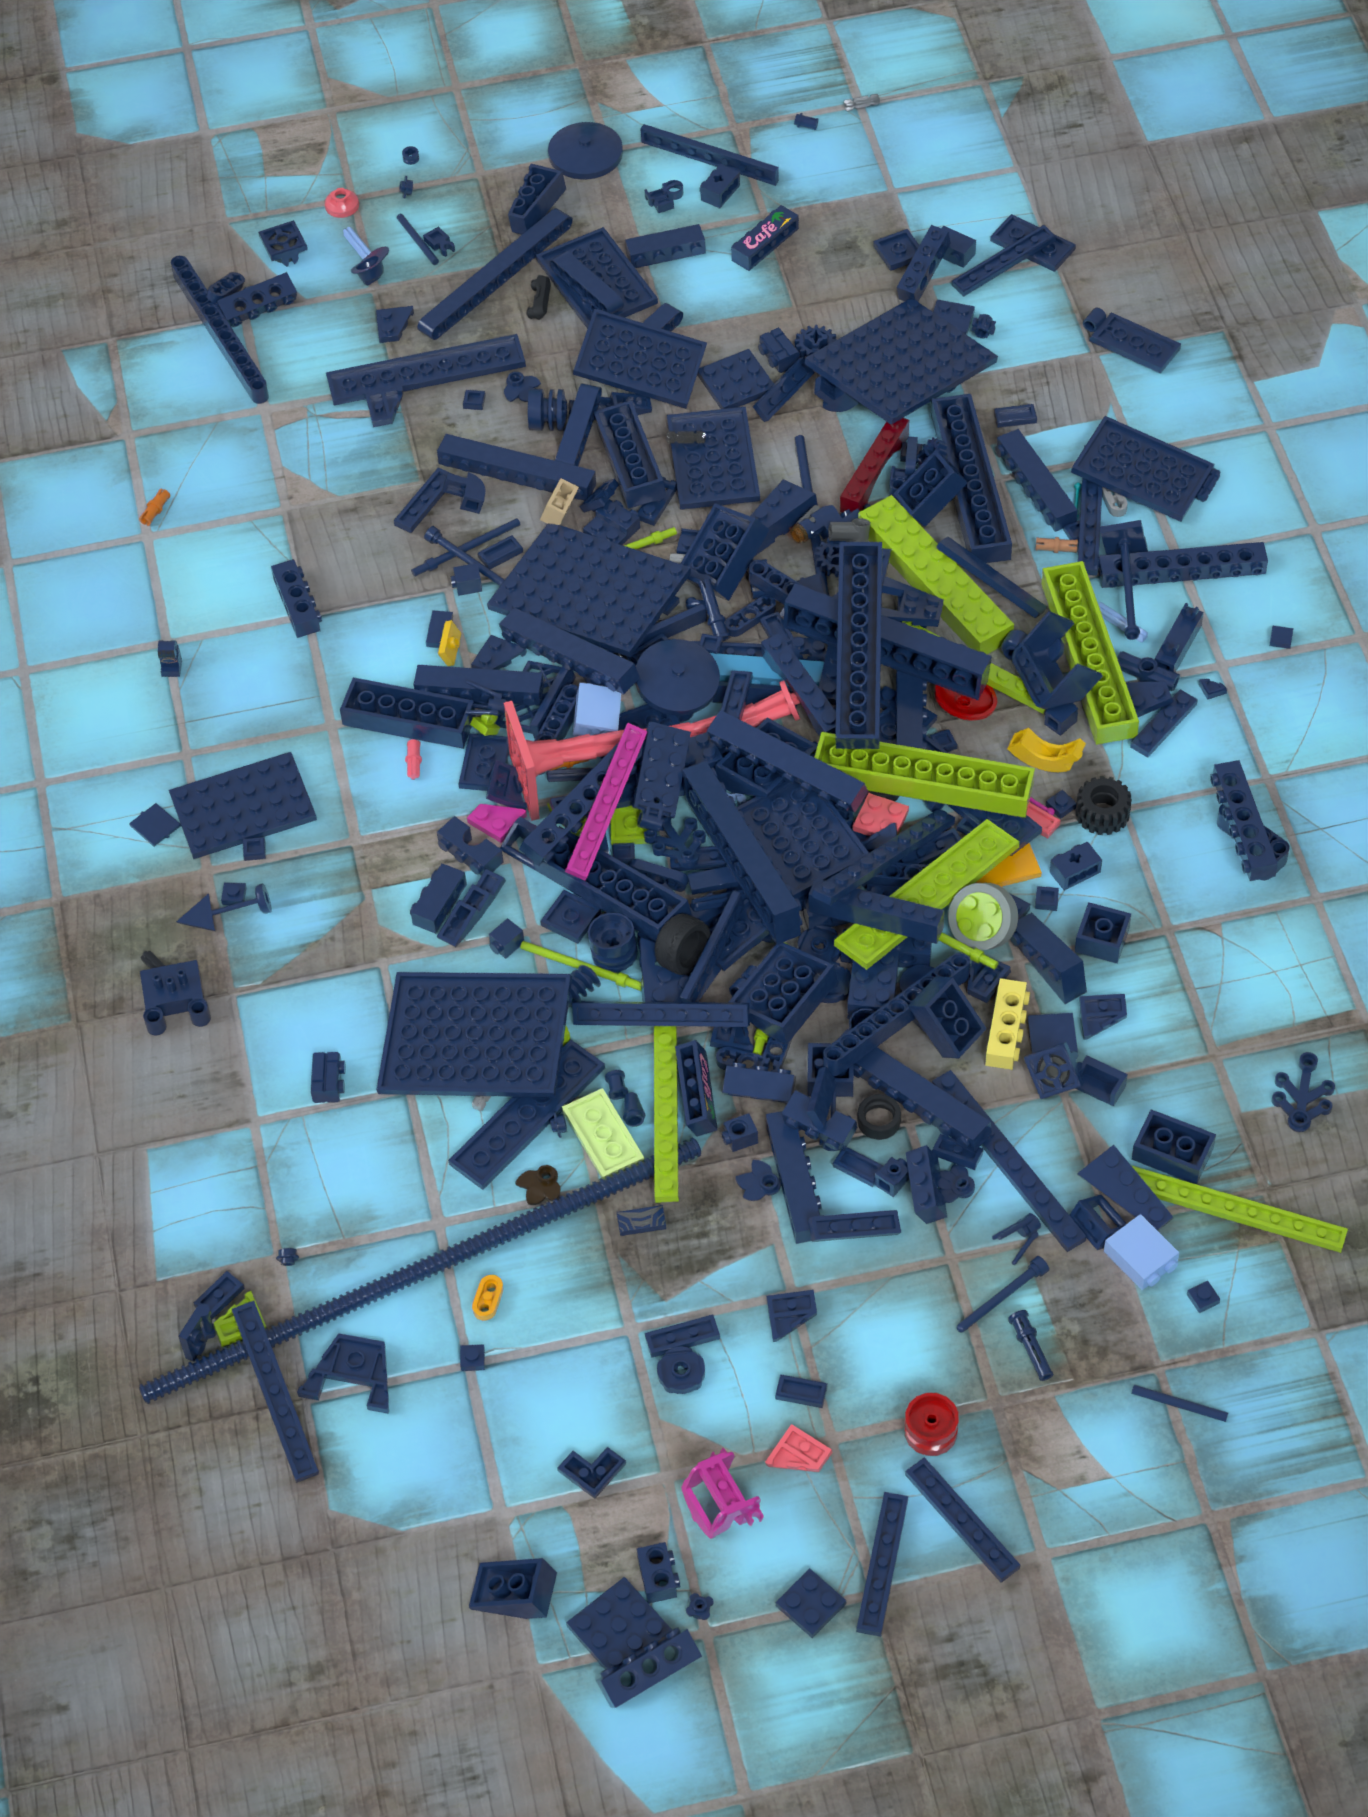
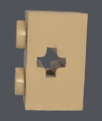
(559, 502)

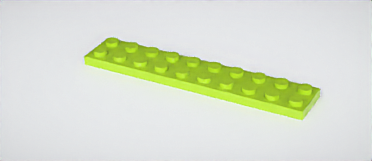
(933, 887)

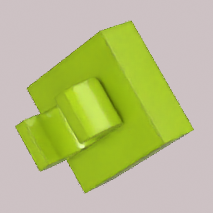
(486, 724)

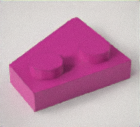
(495, 820)

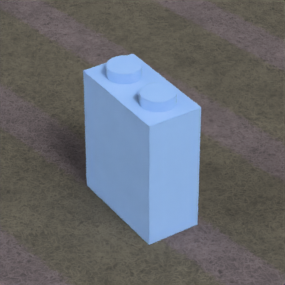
(596, 710)
(1141, 1252)

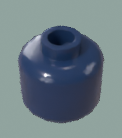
(1011, 642)

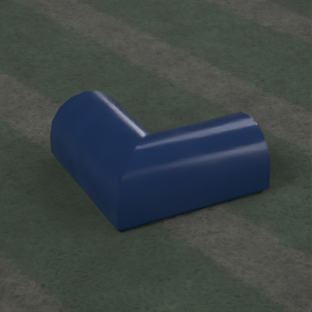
(595, 1476)

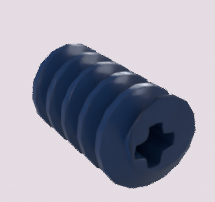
(581, 980)

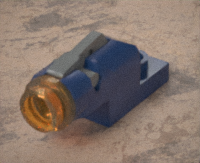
(817, 521)

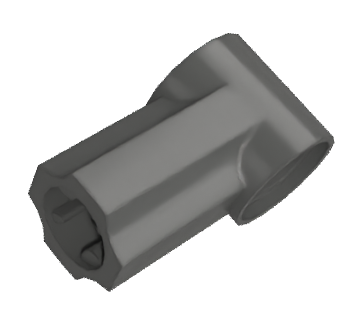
(852, 531)

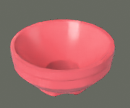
(341, 207)

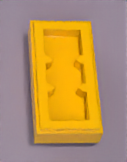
(449, 643)

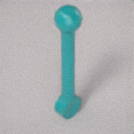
(1077, 486)

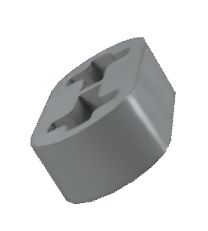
(1110, 501)

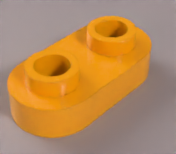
(487, 1299)

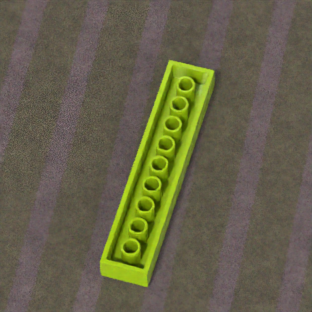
(926, 568)
(1088, 644)
(934, 776)

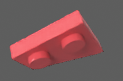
(799, 1452)

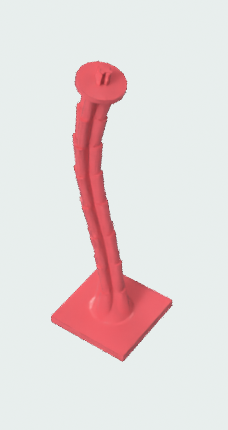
(540, 756)

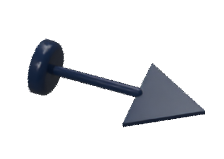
(202, 914)

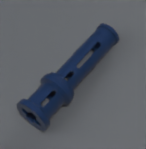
(715, 620)
(1028, 1334)

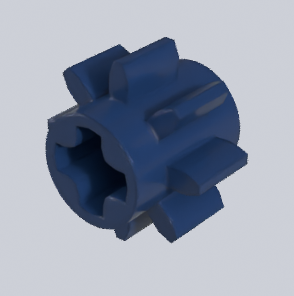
(983, 326)

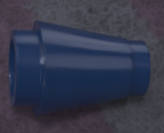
(633, 1111)

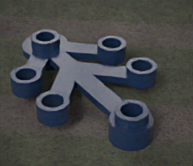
(686, 857)
(1302, 1096)

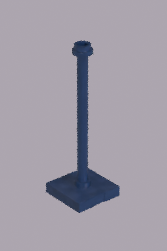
(1123, 540)

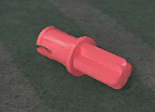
(413, 759)

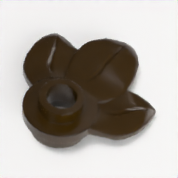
(537, 1187)

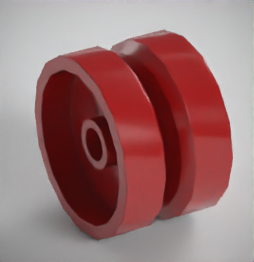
(931, 1424)

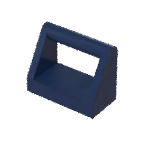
(522, 829)
(1092, 1224)

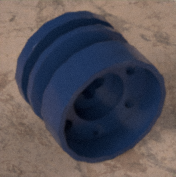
(546, 409)
(612, 942)

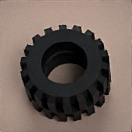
(1103, 819)

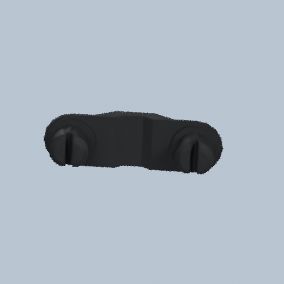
(541, 298)

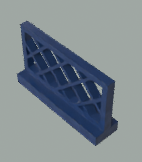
(555, 686)

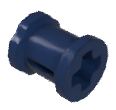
(616, 1084)

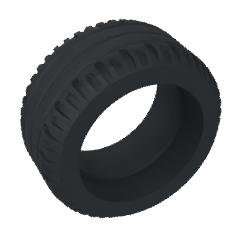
(681, 943)

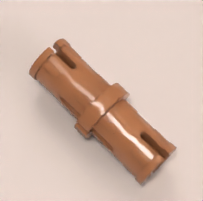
(1056, 545)

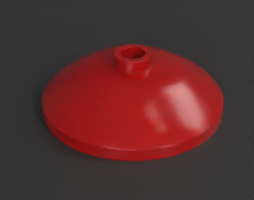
(964, 706)

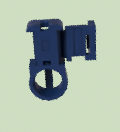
(663, 198)

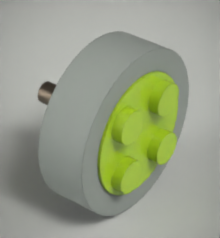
(983, 916)

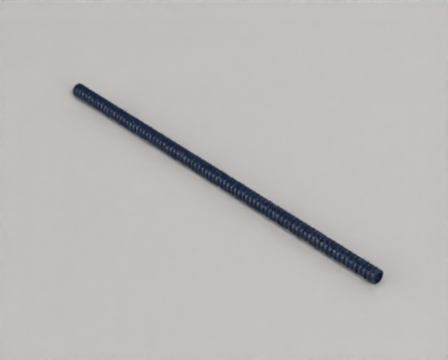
(416, 1272)

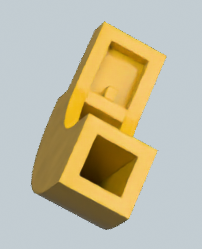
(1044, 755)

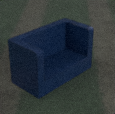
(1102, 1081)

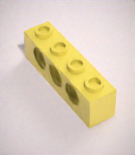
(1000, 1054)

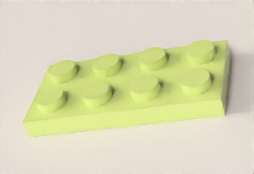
(602, 1133)

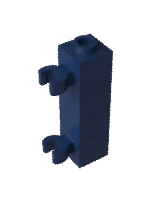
(1179, 638)

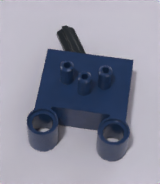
(172, 991)

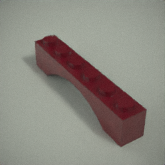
(863, 480)

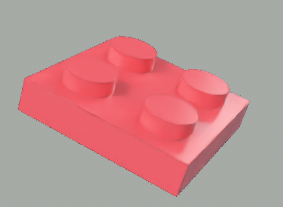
(878, 814)

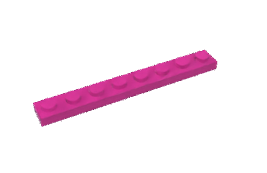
(606, 801)

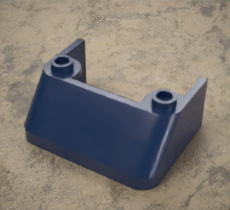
(1039, 671)

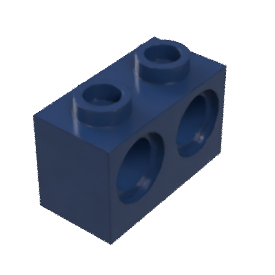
(653, 1573)

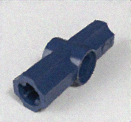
(1147, 670)

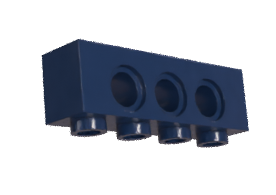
(923, 264)
(280, 284)
(296, 598)
(910, 950)
(685, 1653)

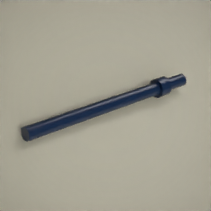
(432, 563)

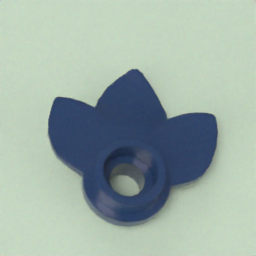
(519, 386)
(756, 1181)
(951, 1183)

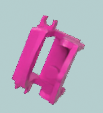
(724, 1492)

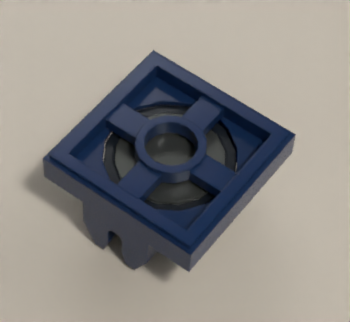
(283, 242)
(1054, 1070)

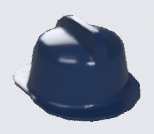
(371, 266)

